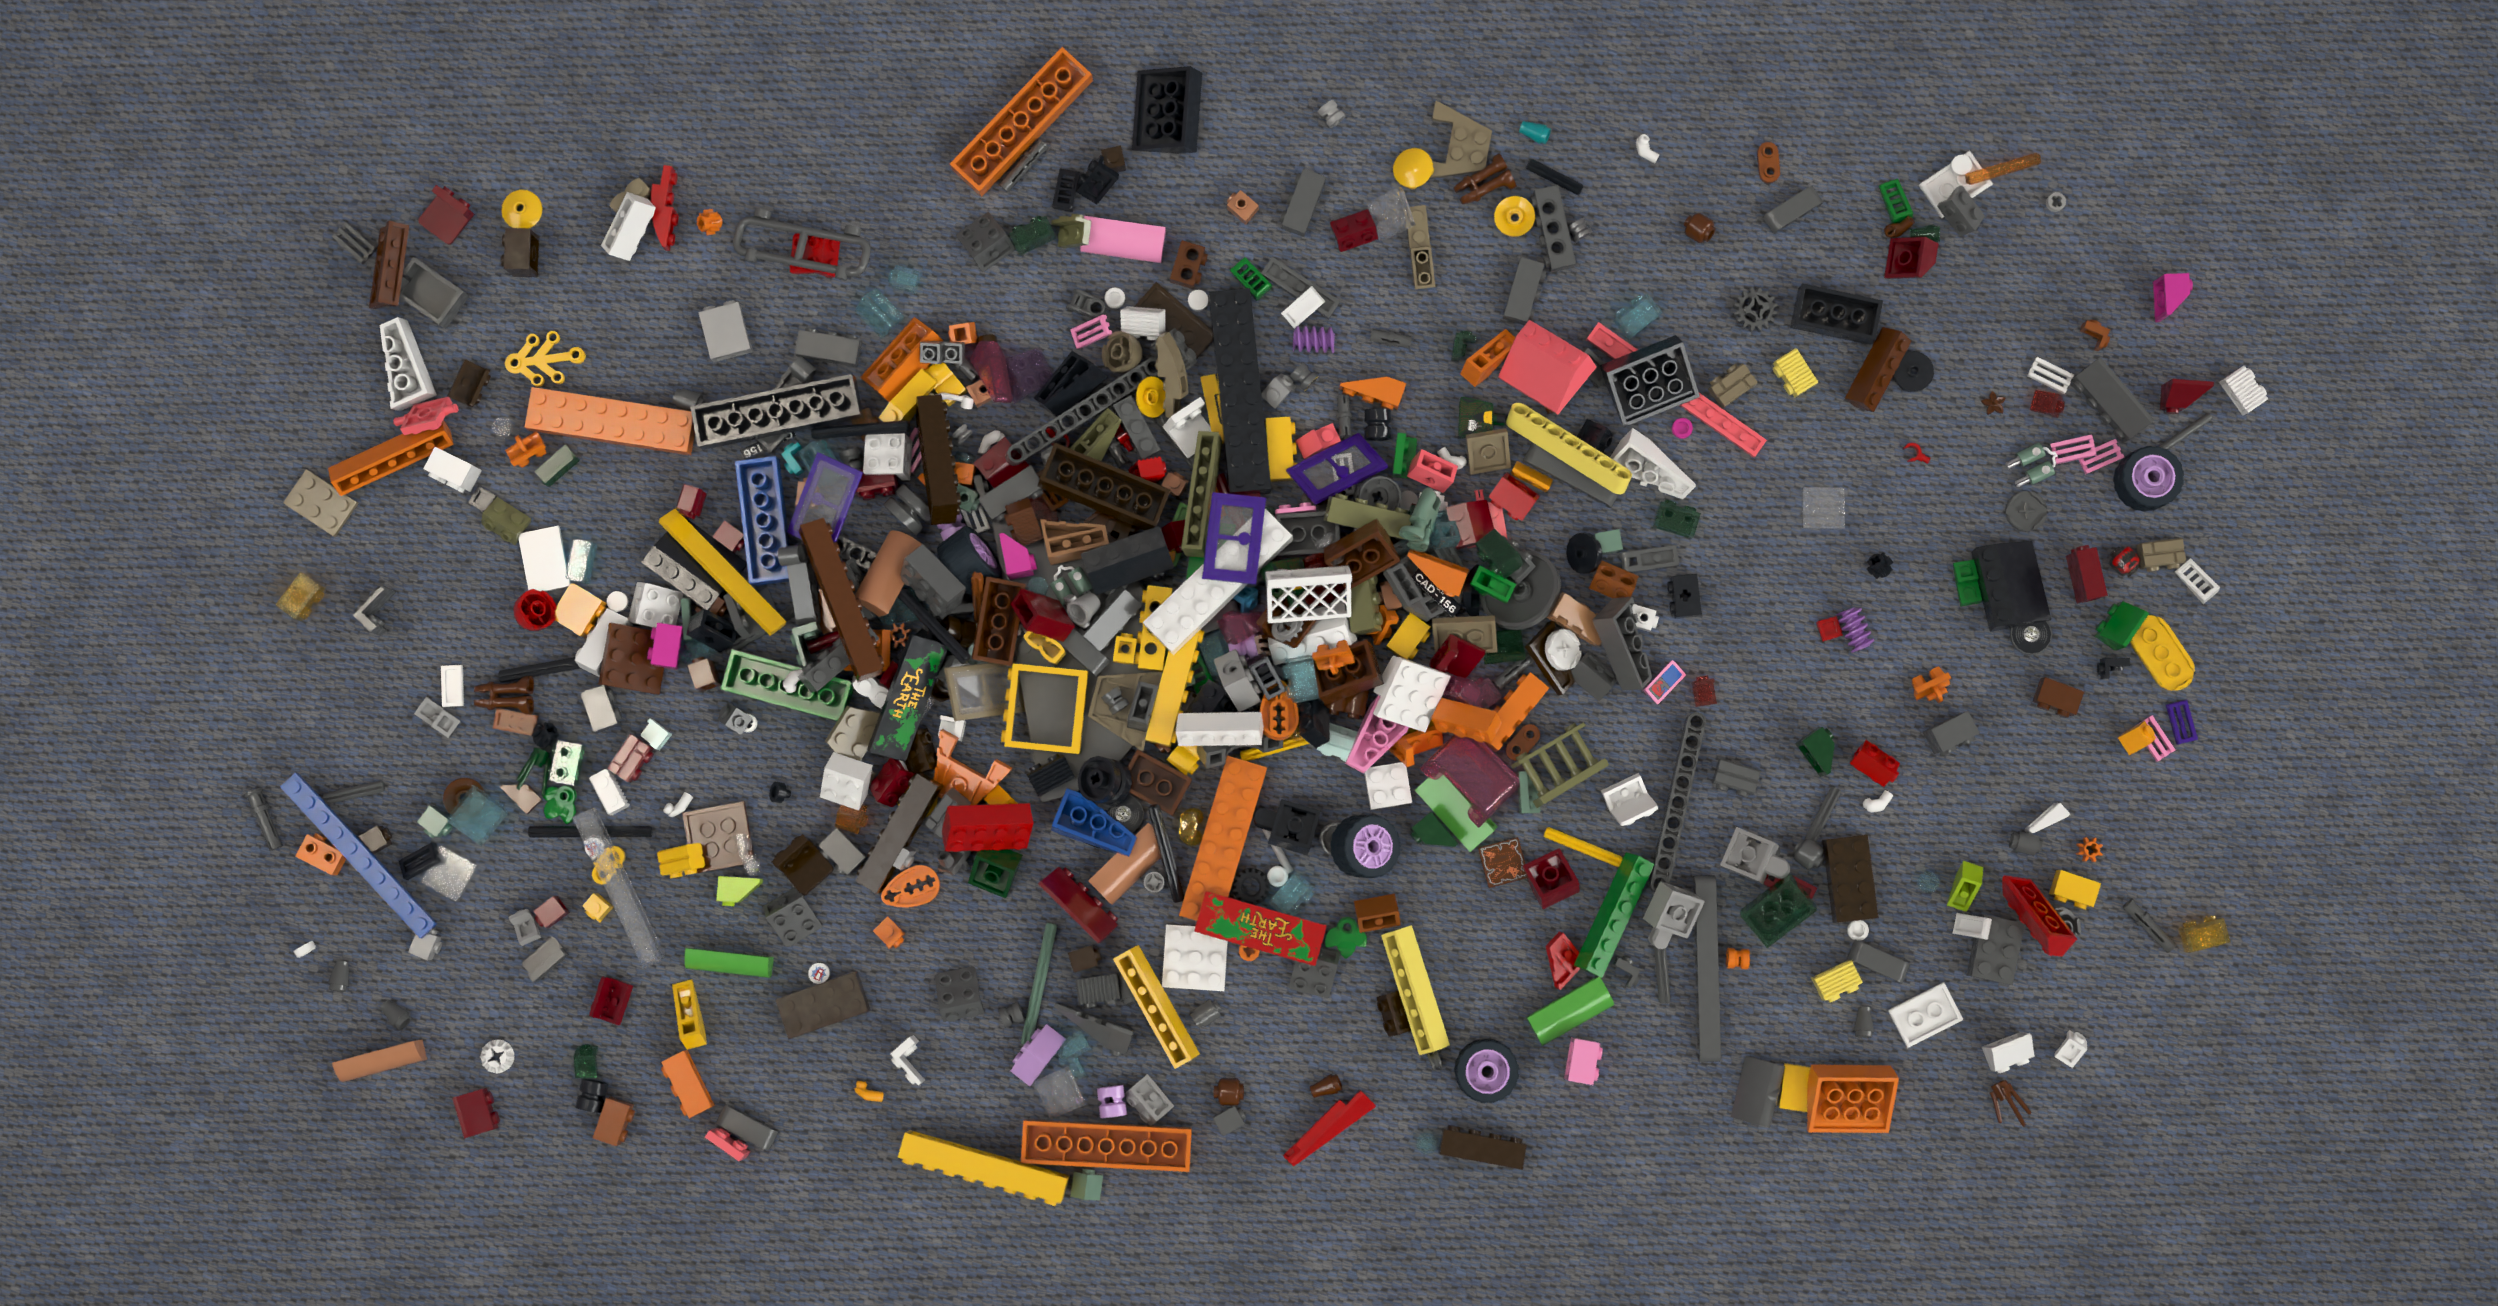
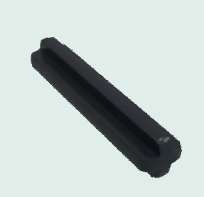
(1554, 176)

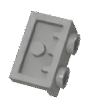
(1148, 1100)

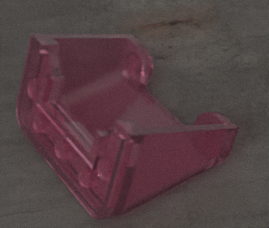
(1475, 773)

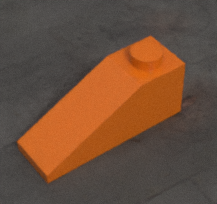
(1487, 358)
(1442, 573)

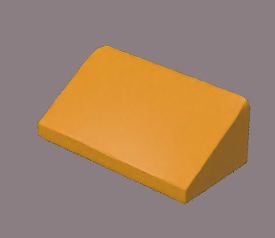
(1531, 476)

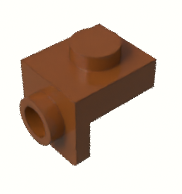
(2095, 330)

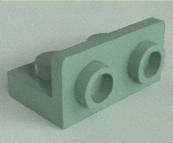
(1526, 794)

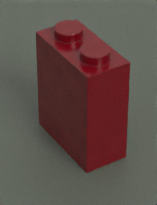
(2086, 574)
(1042, 615)

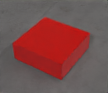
(1829, 628)

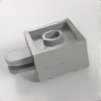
(1238, 680)
(1754, 857)
(1671, 912)

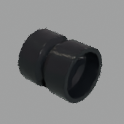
(1377, 424)
(591, 1095)

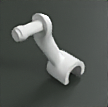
(966, 401)

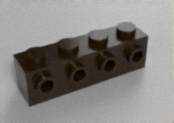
(1482, 1148)

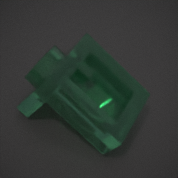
(1458, 347)
(585, 1061)

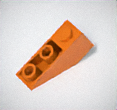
(1381, 390)

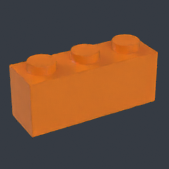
(1466, 720)
(687, 1084)

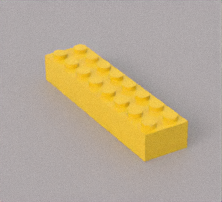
(983, 1166)

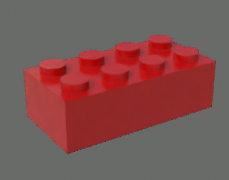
(987, 827)

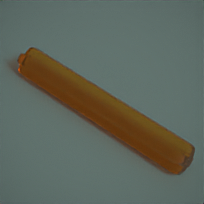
(2003, 168)

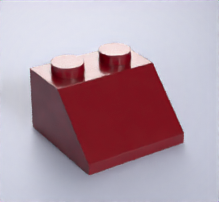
(1472, 521)
(1551, 878)
(476, 1112)

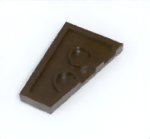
(1558, 679)

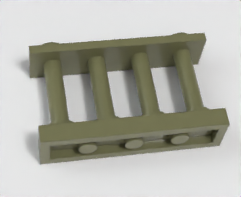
(1560, 784)

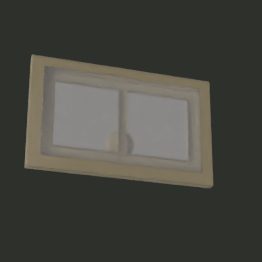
(980, 691)

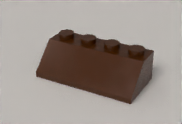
(997, 622)

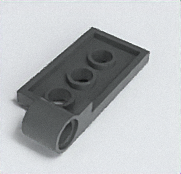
(798, 373)

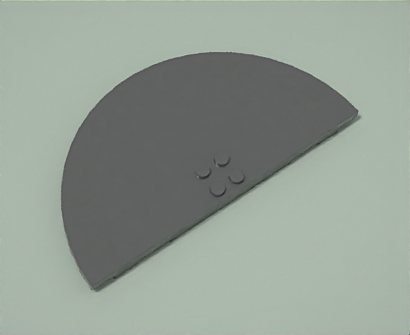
(1052, 697)

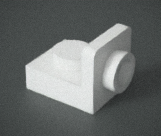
(2072, 1048)

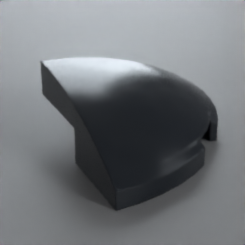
(1470, 594)

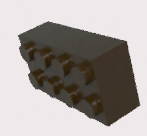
(1850, 878)
(823, 1005)

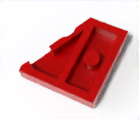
(1561, 958)

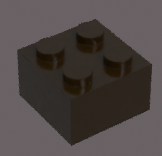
(520, 252)

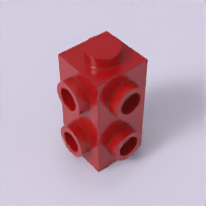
(1875, 763)

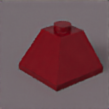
(1910, 257)
(2181, 393)

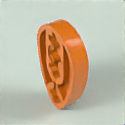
(1289, 714)
(911, 876)

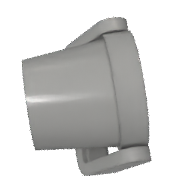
(1082, 608)

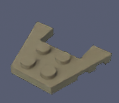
(1467, 143)
(1118, 723)
(853, 733)

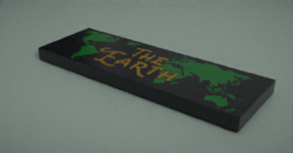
(907, 697)

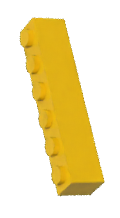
(1173, 692)
(1156, 1006)

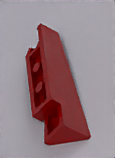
(1329, 1125)

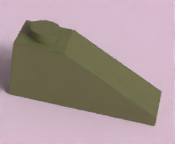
(1098, 436)

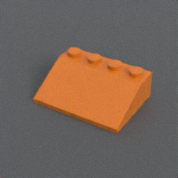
(1851, 1098)

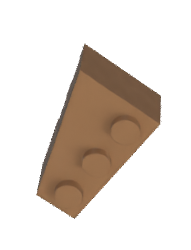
(1068, 540)
(1576, 618)

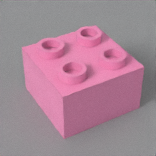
(1583, 1061)

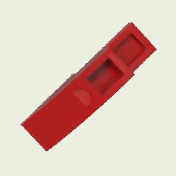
(665, 216)

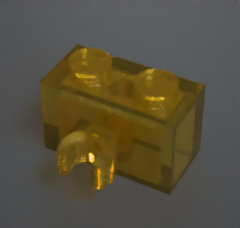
(301, 597)
(2203, 934)

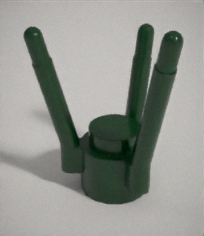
(537, 758)

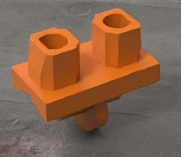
(525, 448)
(1389, 617)
(1333, 658)
(1934, 688)

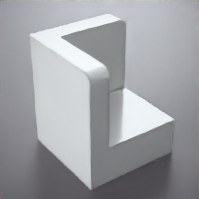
(956, 728)

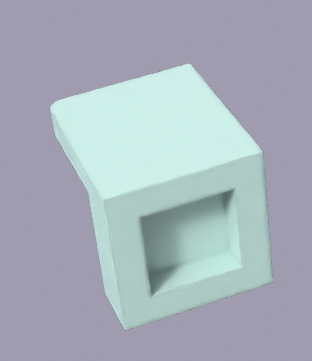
(655, 734)

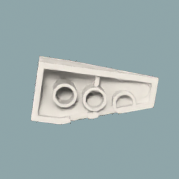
(1651, 465)

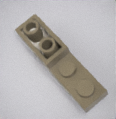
(1420, 249)
(1172, 367)

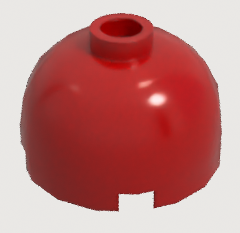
(534, 610)

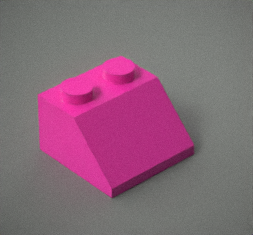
(2169, 293)
(1017, 559)
(666, 645)

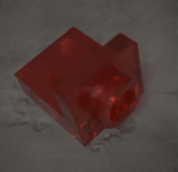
(2047, 403)
(1704, 691)

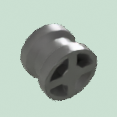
(1579, 230)

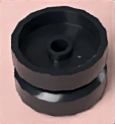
(1104, 780)

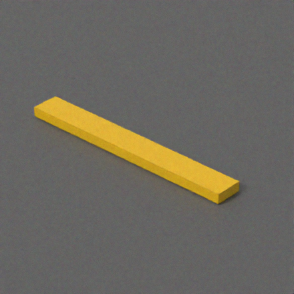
(722, 572)

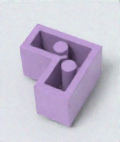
(1036, 1054)

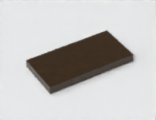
(1196, 333)

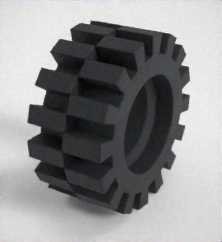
(1260, 877)

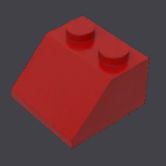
(1513, 497)

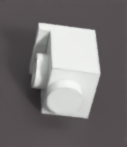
(1652, 620)

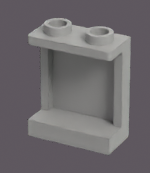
(725, 331)

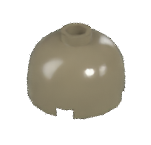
(1122, 352)

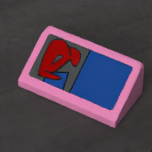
(1664, 682)

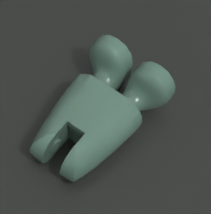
(1423, 521)

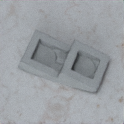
(437, 717)

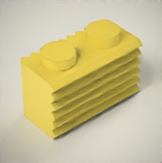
(1794, 373)
(1837, 980)

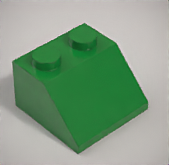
(2120, 625)

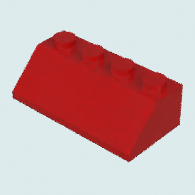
(2038, 915)

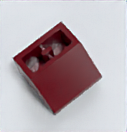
(877, 484)

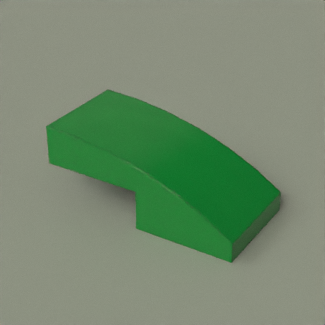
(1966, 582)

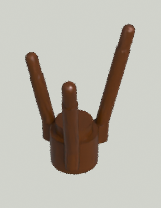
(2003, 1091)

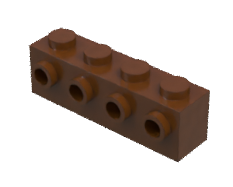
(1878, 369)

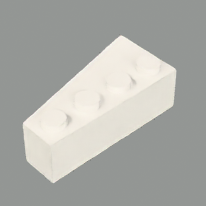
(405, 367)

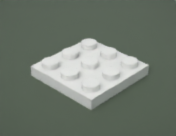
(1411, 694)
(1193, 960)

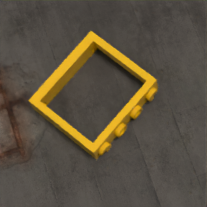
(1009, 713)

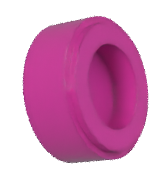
(1682, 428)

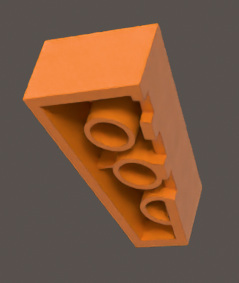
(1517, 707)

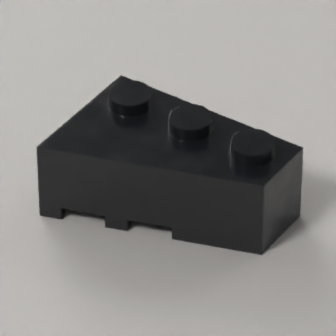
(1069, 384)

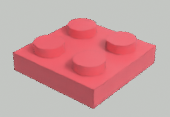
(722, 1139)

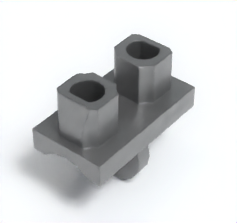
(953, 861)

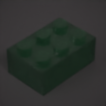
(1778, 910)

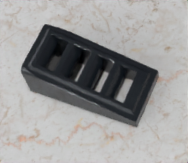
(1065, 205)
(1259, 660)

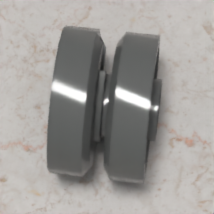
(908, 511)

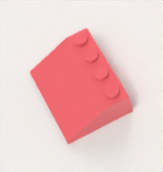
(1545, 367)

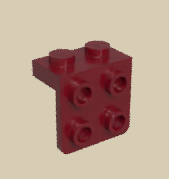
(446, 215)

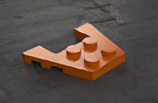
(961, 777)

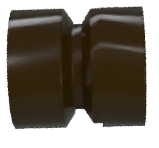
(962, 631)

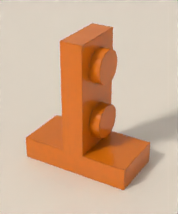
(1416, 743)

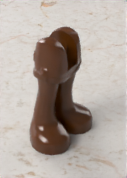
(1504, 179)
(523, 703)

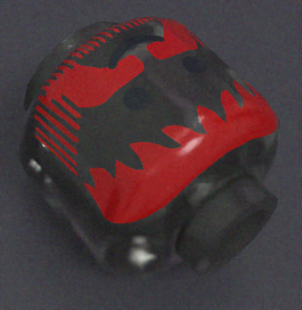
(2124, 561)

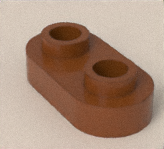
(1768, 162)
(1522, 741)

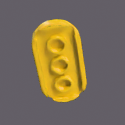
(2163, 654)

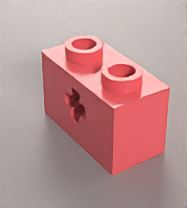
(1432, 471)

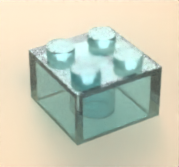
(477, 815)

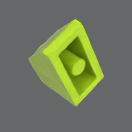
(1965, 886)
(735, 889)

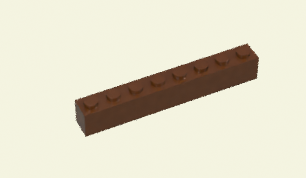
(841, 599)

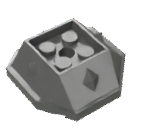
(1408, 592)

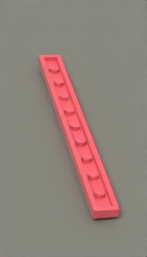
(1700, 407)

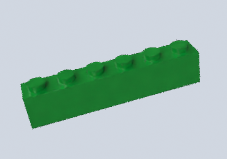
(1614, 914)

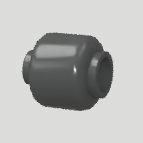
(1809, 854)

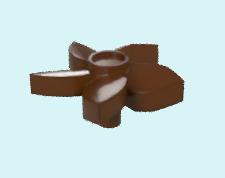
(1993, 403)

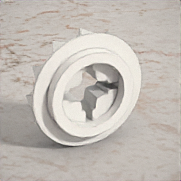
(506, 1059)

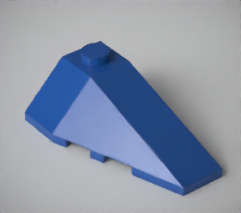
(1090, 824)

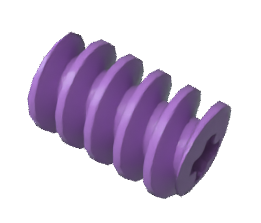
(1313, 339)
(1855, 629)

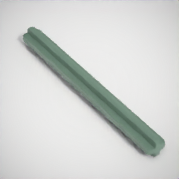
(1039, 982)

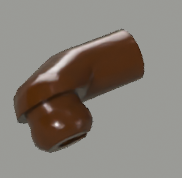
(1898, 229)

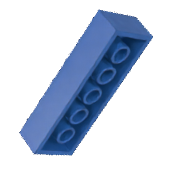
(763, 518)

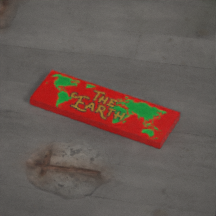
(1260, 928)

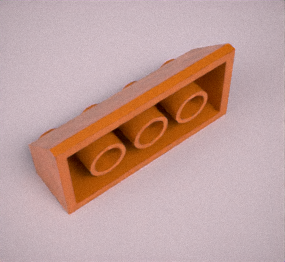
(899, 360)

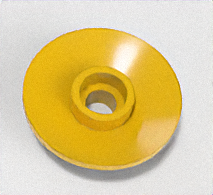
(1514, 206)
(528, 216)
(1150, 397)

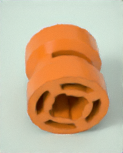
(1737, 958)

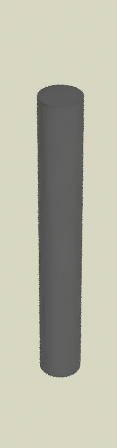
(2187, 431)

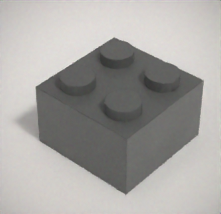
(1953, 731)

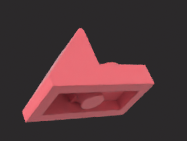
(1317, 440)

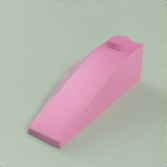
(1373, 739)

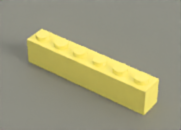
(1415, 990)

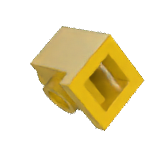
(1121, 657)
(597, 907)

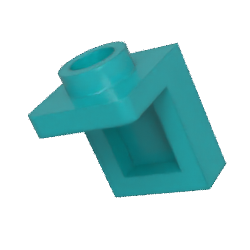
(791, 463)

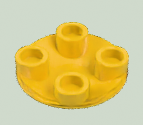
(1413, 168)

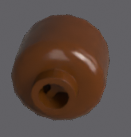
(1699, 228)
(1229, 1091)

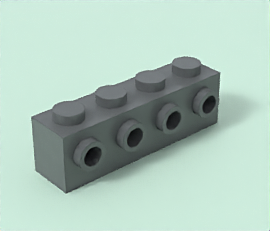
(828, 665)

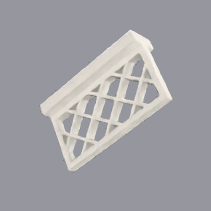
(1311, 578)

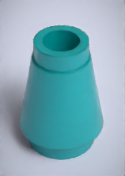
(1537, 132)

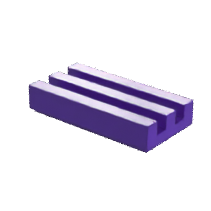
(2169, 707)

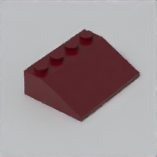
(1079, 904)

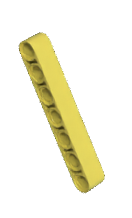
(1568, 448)

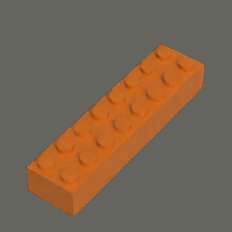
(1021, 121)
(610, 421)
(1224, 833)
(1106, 1145)

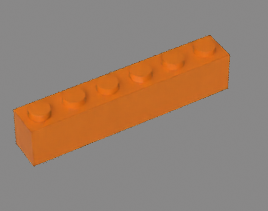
(387, 458)

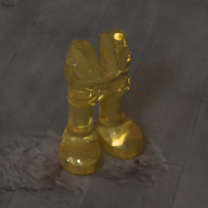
(1189, 820)

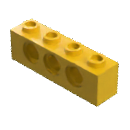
(1155, 661)

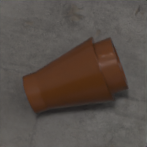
(1326, 1086)

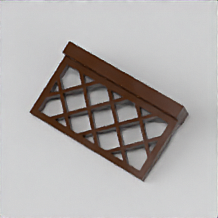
(389, 265)

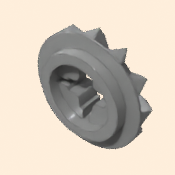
(1281, 633)

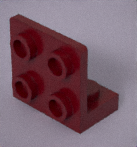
(1456, 657)

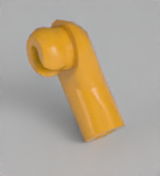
(866, 1094)

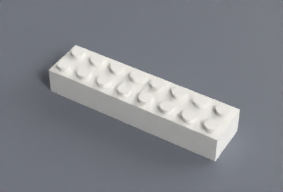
(1202, 599)

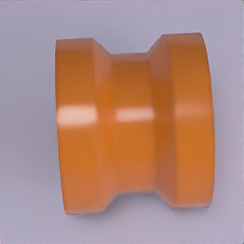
(1248, 953)

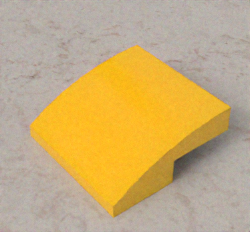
(1794, 1088)

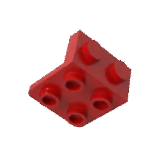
(816, 250)

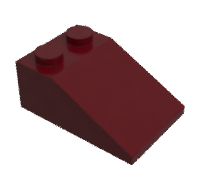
(994, 464)

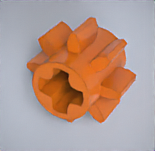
(709, 222)
(902, 640)
(2085, 852)

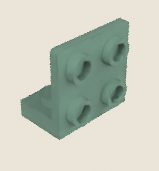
(808, 631)

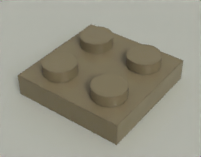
(1488, 451)

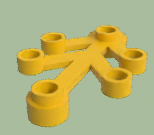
(541, 360)

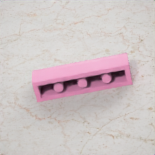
(1125, 239)

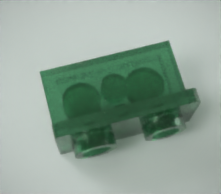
(1508, 648)

